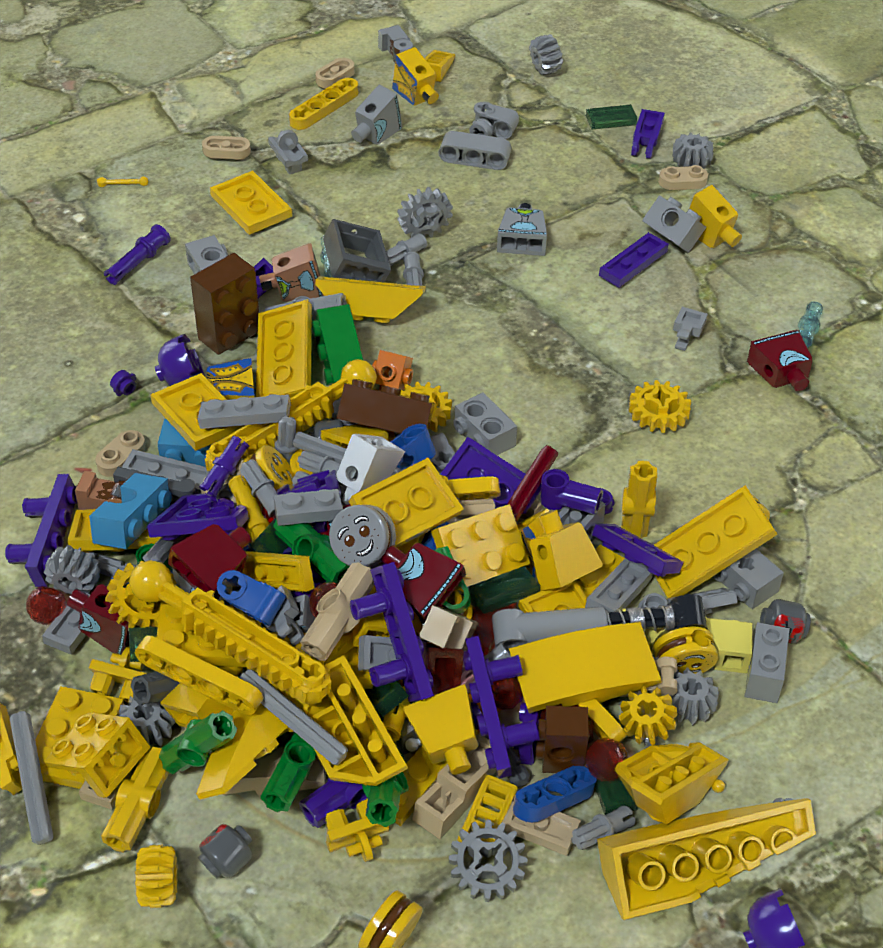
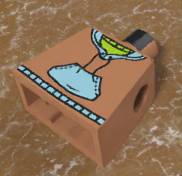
(293, 274)

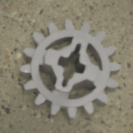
(425, 212)
(476, 849)

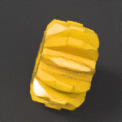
(648, 715)
(156, 876)

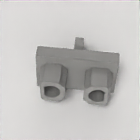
(288, 150)

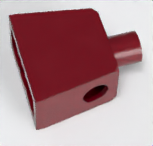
(209, 555)

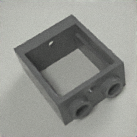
(364, 239)

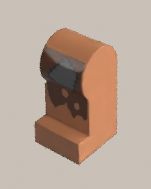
(94, 491)

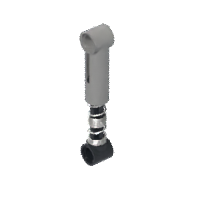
(518, 628)

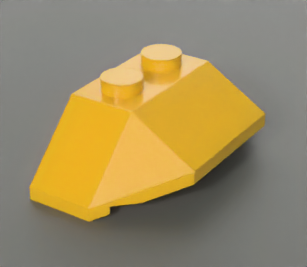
(372, 298)
(355, 723)
(670, 778)

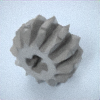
(546, 54)
(692, 150)
(72, 570)
(695, 696)
(150, 720)

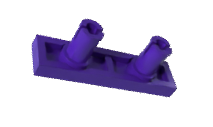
(56, 518)
(406, 644)
(499, 736)

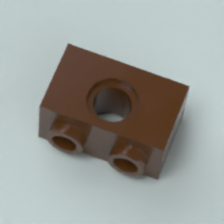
(562, 738)

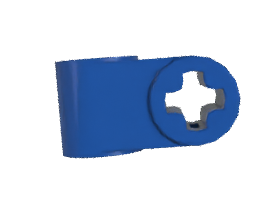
(416, 444)
(253, 598)

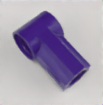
(559, 492)
(331, 797)

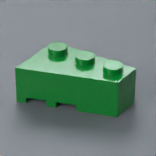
(336, 340)

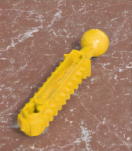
(306, 407)
(234, 634)

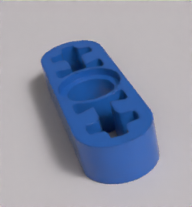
(535, 803)

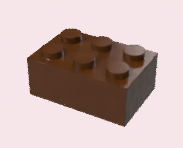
(225, 303)
(383, 407)

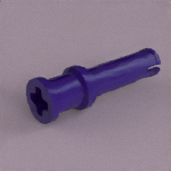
(144, 248)

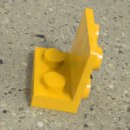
(101, 750)

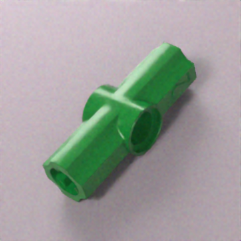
(308, 542)
(198, 742)
(289, 775)
(385, 799)

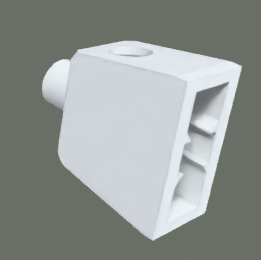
(367, 463)

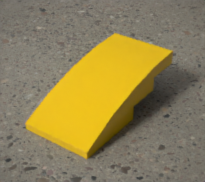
(585, 666)

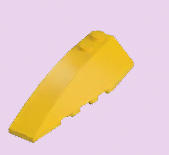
(253, 739)
(680, 860)

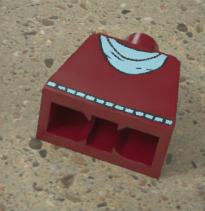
(782, 360)
(426, 575)
(97, 621)

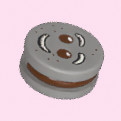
(361, 534)

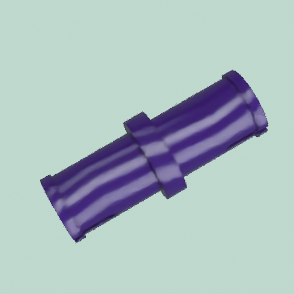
(224, 466)

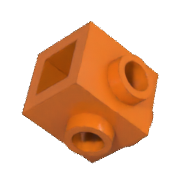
(393, 370)

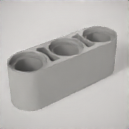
(475, 150)

